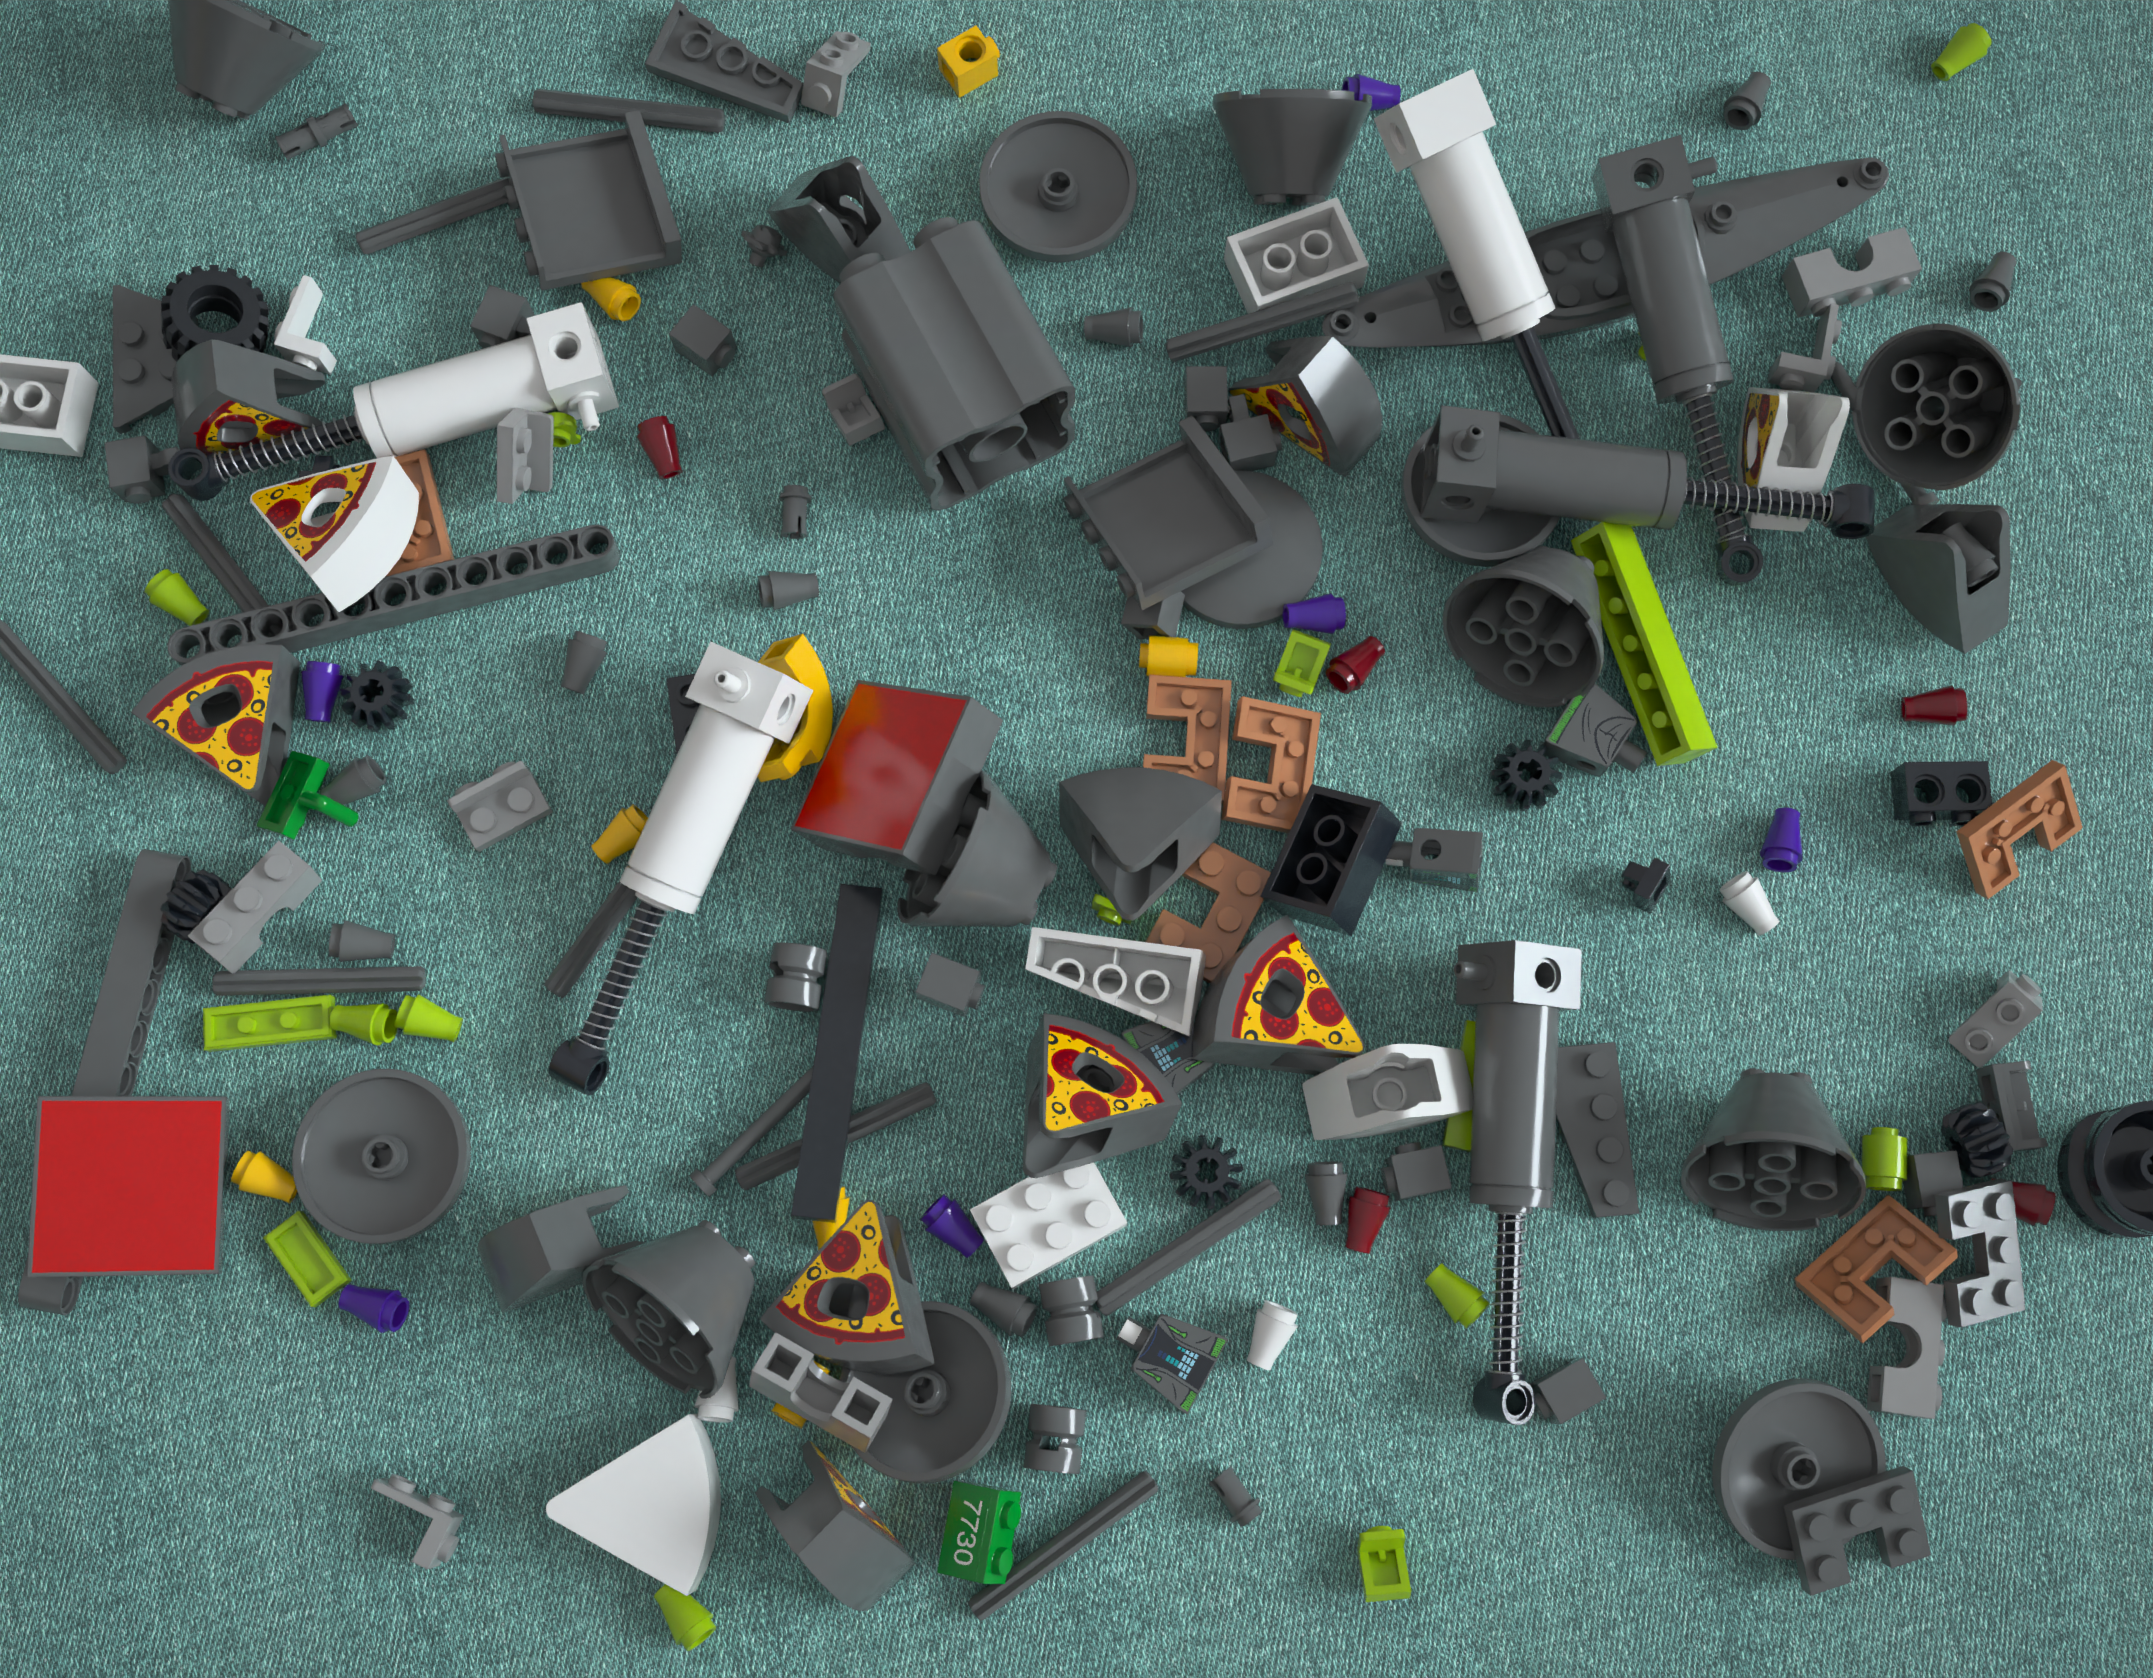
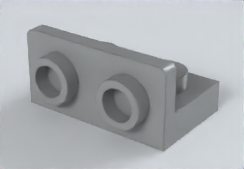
(524, 454)
(499, 804)

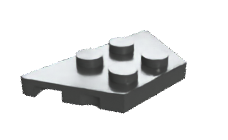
(139, 359)

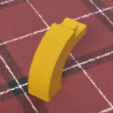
(808, 744)

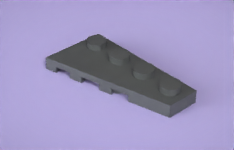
(707, 60)
(1595, 1127)

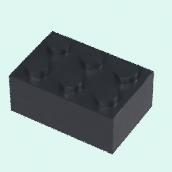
(1331, 859)

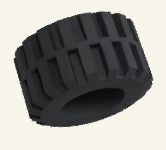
(217, 292)

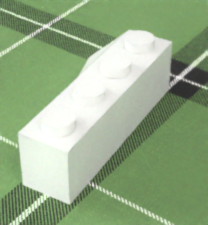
(1136, 976)

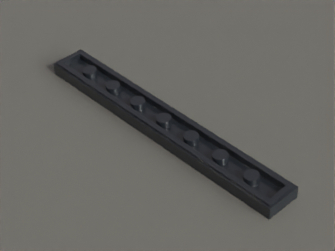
(837, 1054)

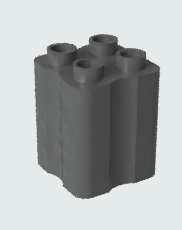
(954, 361)

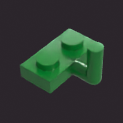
(297, 794)

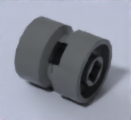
(795, 977)
(1071, 1310)
(1055, 1422)

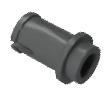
(794, 511)
(1236, 1497)

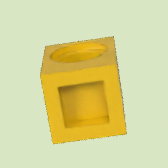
(965, 75)

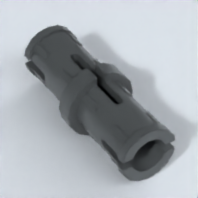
(316, 131)

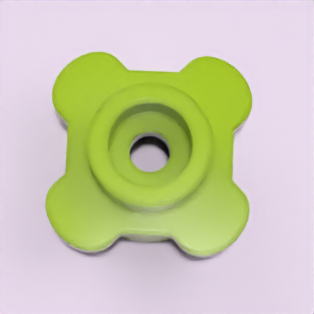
(564, 430)

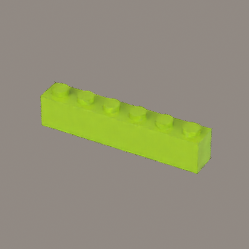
(1645, 646)

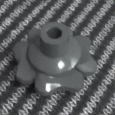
(764, 243)

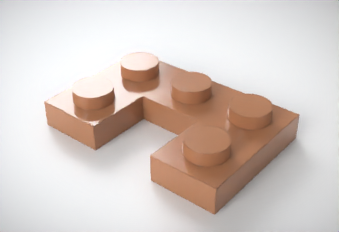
(430, 538)
(1207, 712)
(1293, 745)
(2038, 802)
(1238, 901)
(1840, 1273)

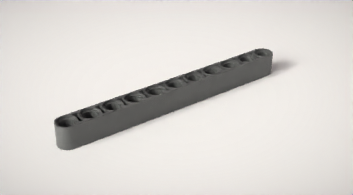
(418, 603)
(120, 1021)

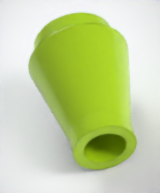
(1964, 49)
(175, 597)
(426, 1019)
(367, 1022)
(1458, 1297)
(685, 1617)

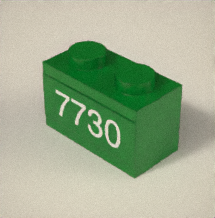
(979, 1533)

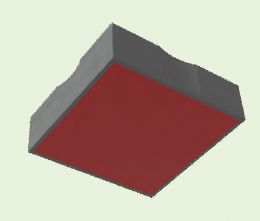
(897, 775)
(128, 1186)

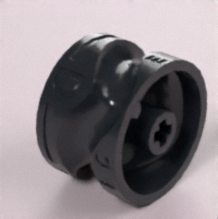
(2109, 1170)

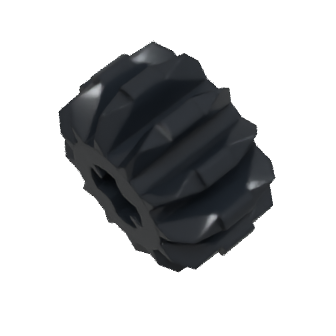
(369, 686)
(1539, 784)
(192, 902)
(1978, 1139)
(1220, 1176)

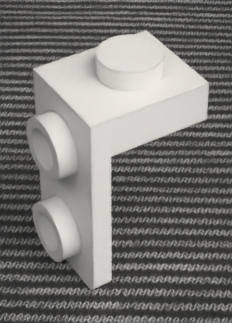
(292, 331)

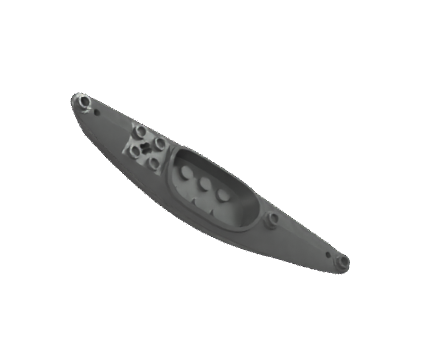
(1582, 268)

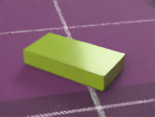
(307, 1259)

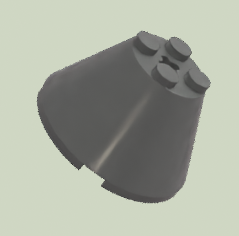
(235, 53)
(1290, 140)
(1936, 406)
(1529, 627)
(988, 871)
(1773, 1157)
(676, 1304)

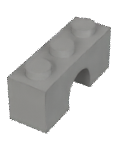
(1885, 265)
(234, 925)
(1911, 1385)
(841, 1408)

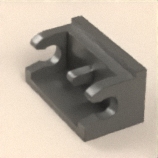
(2008, 1094)

